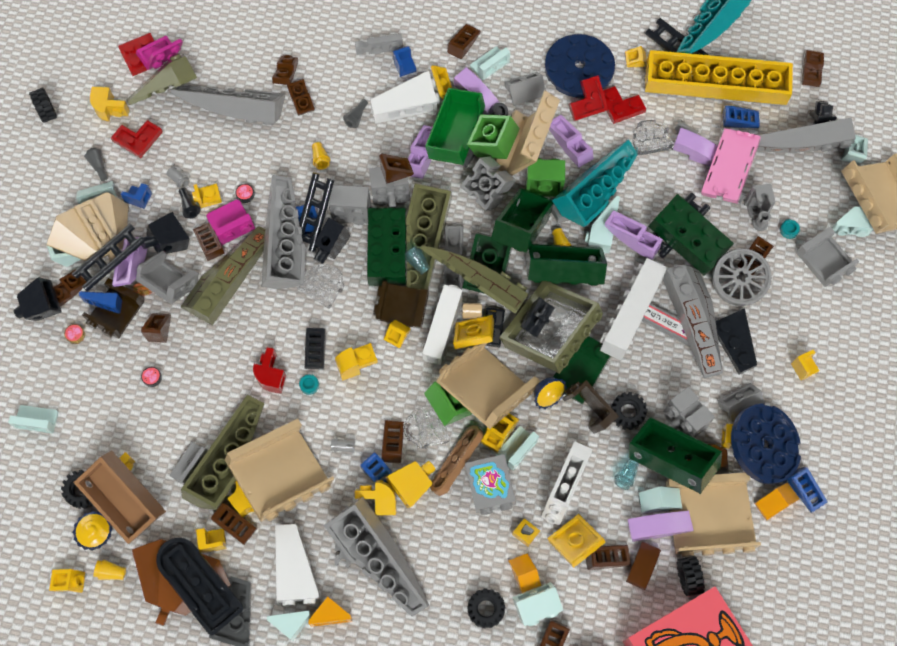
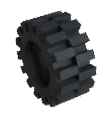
(43, 105)
(637, 403)
(69, 494)
(690, 576)
(499, 608)

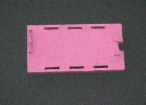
(731, 165)

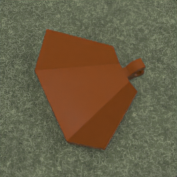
(157, 588)

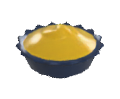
(549, 392)
(92, 531)

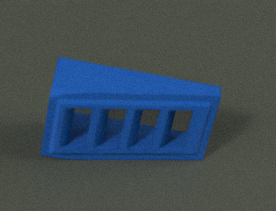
(729, 111)
(107, 301)
(370, 473)
(812, 485)

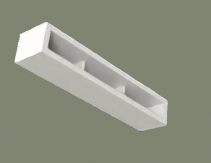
(633, 309)

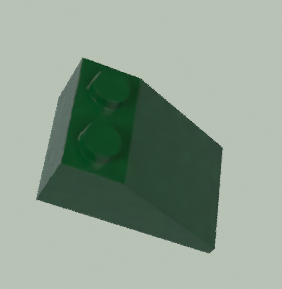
(489, 254)
(584, 365)

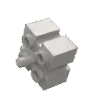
(488, 183)
(388, 193)
(688, 413)

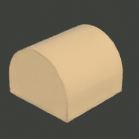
(471, 310)

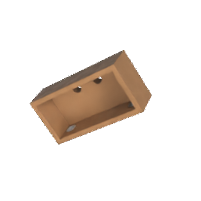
(119, 496)

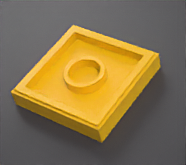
(473, 332)
(576, 540)

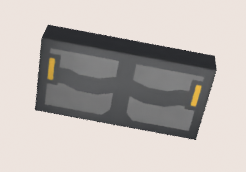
(498, 315)

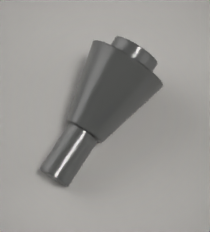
(353, 118)
(95, 158)

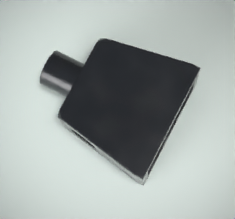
(166, 235)
(330, 240)
(37, 301)

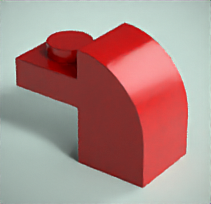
(269, 378)

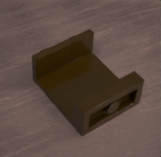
(401, 304)
(115, 323)
(596, 403)

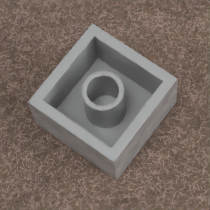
(350, 204)

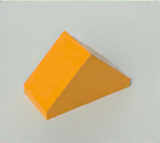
(776, 501)
(525, 573)
(328, 614)

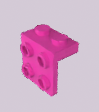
(158, 52)
(230, 221)

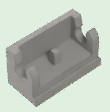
(760, 198)

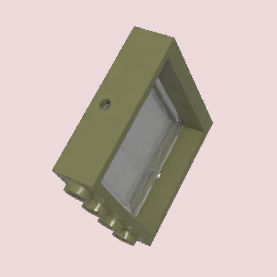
(562, 336)

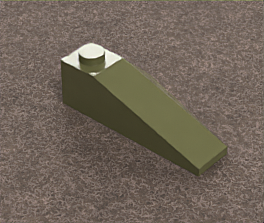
(173, 72)

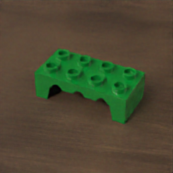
(454, 126)

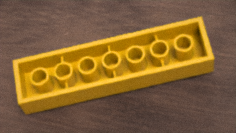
(719, 77)

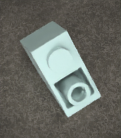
(853, 223)

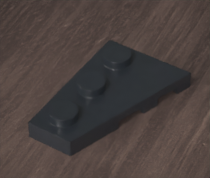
(736, 340)

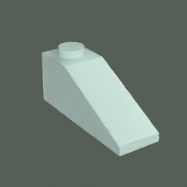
(599, 235)

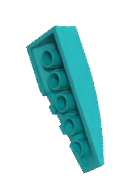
(713, 20)
(592, 190)

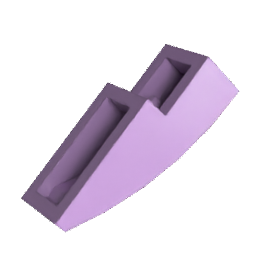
(468, 81)
(571, 141)
(696, 146)
(419, 158)
(633, 235)
(126, 271)
(660, 525)

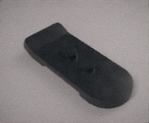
(197, 584)

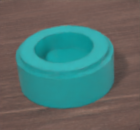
(789, 229)
(309, 384)

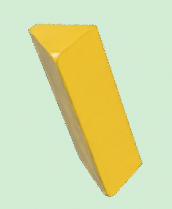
(441, 79)

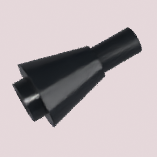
(189, 207)

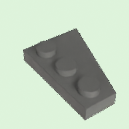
(238, 630)

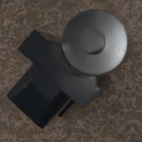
(822, 112)
(537, 317)

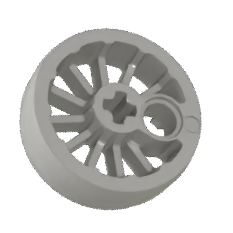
(739, 254)

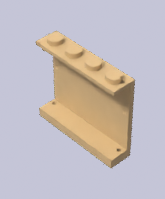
(530, 136)
(875, 191)
(484, 385)
(277, 471)
(718, 517)

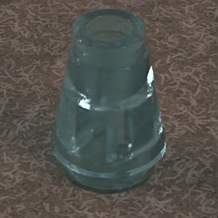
(417, 259)
(626, 476)

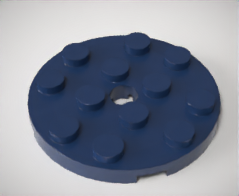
(571, 50)
(747, 438)

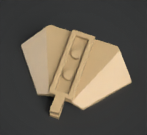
(89, 226)

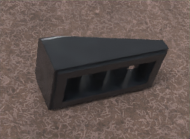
(315, 332)

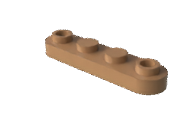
(456, 460)

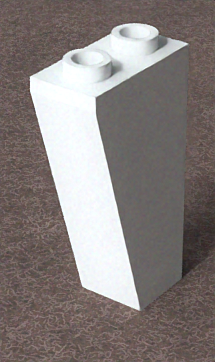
(406, 99)
(443, 324)
(566, 483)
(293, 570)

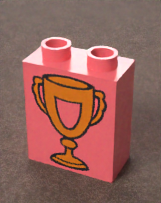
(697, 623)

